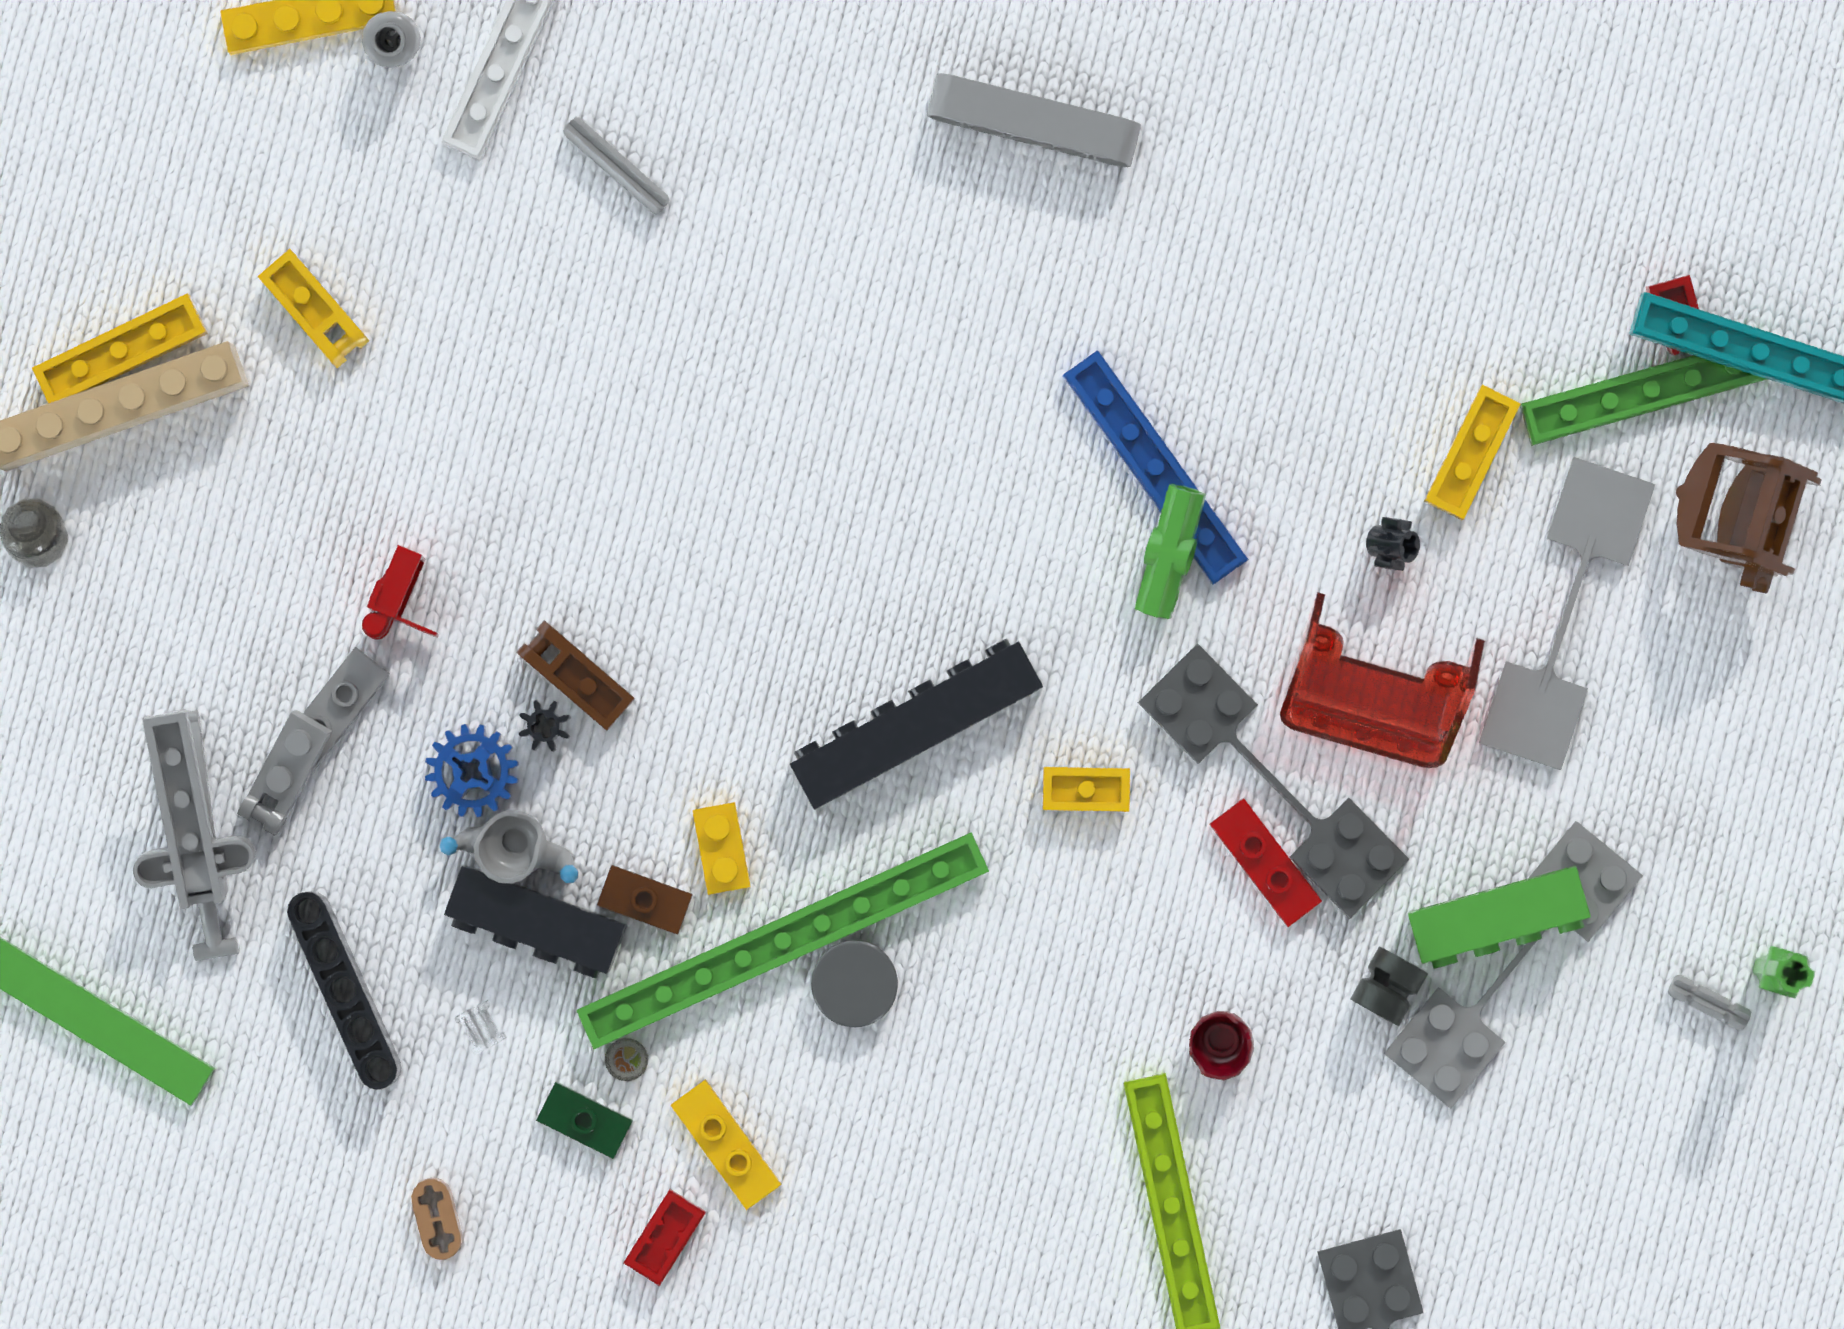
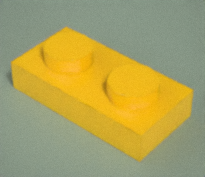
(1086, 789)
(721, 848)

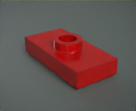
(664, 1237)

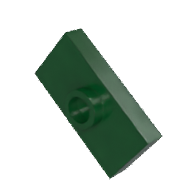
(584, 1120)

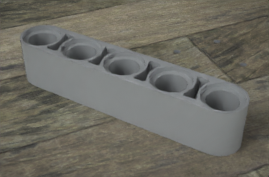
(1033, 120)

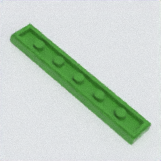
(1629, 397)
(101, 1024)

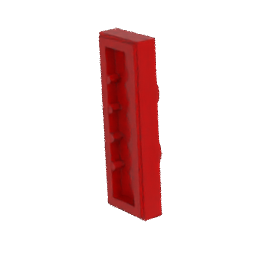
(1265, 862)

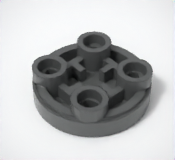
(854, 983)

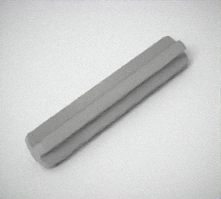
(616, 165)

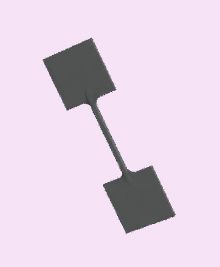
(1344, 852)
(1370, 1282)

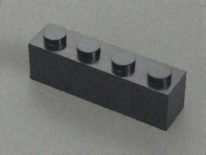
(535, 920)

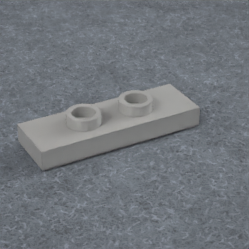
(346, 696)

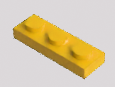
(1472, 452)

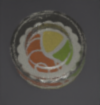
(626, 1059)

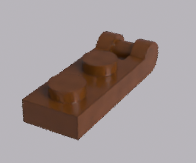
(577, 676)

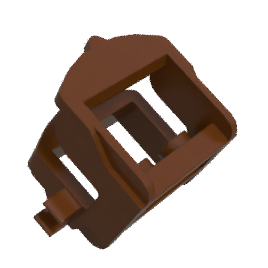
(1754, 514)

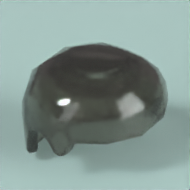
(33, 533)

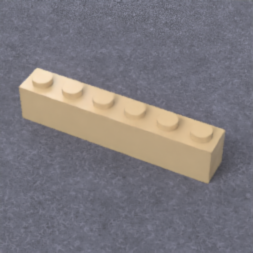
(120, 405)

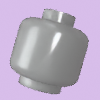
(375, 39)

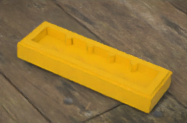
(726, 1144)

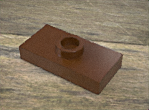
(644, 899)

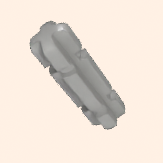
(1709, 1002)

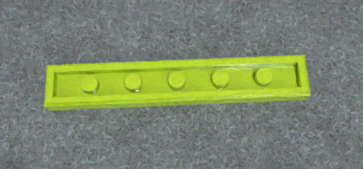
(1171, 1203)

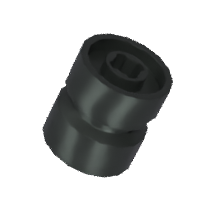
(1389, 986)

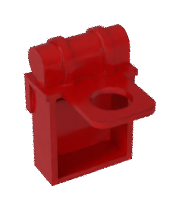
(393, 593)

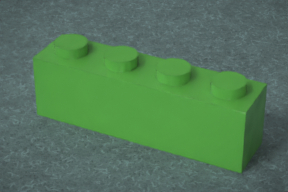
(1499, 915)

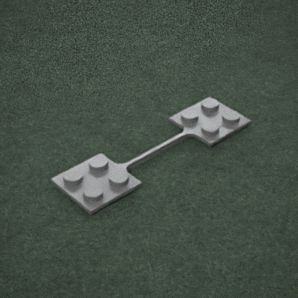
(1535, 709)
(1448, 1042)

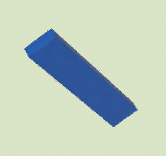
(1149, 458)

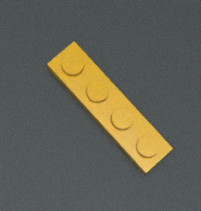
(295, 21)
(120, 349)

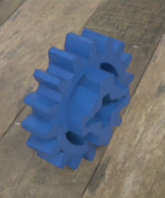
(460, 787)

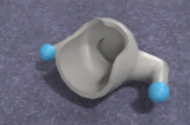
(512, 848)

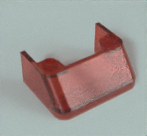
(1375, 705)

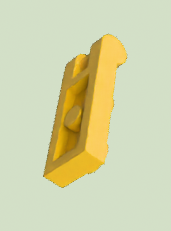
(312, 306)

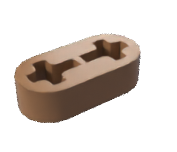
(447, 1215)

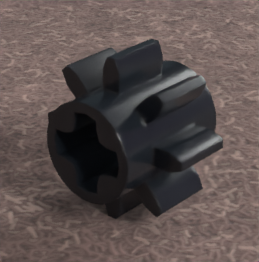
(1393, 543)
(533, 720)

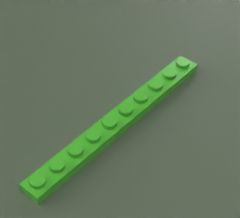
(782, 940)

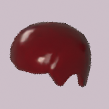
(1221, 1045)

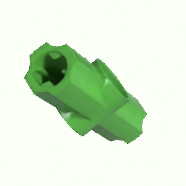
(1170, 551)
(1783, 972)

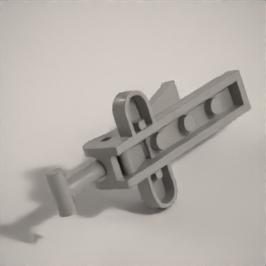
(194, 856)

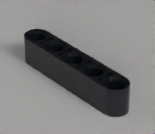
(327, 975)

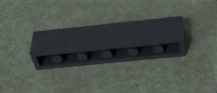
(915, 725)

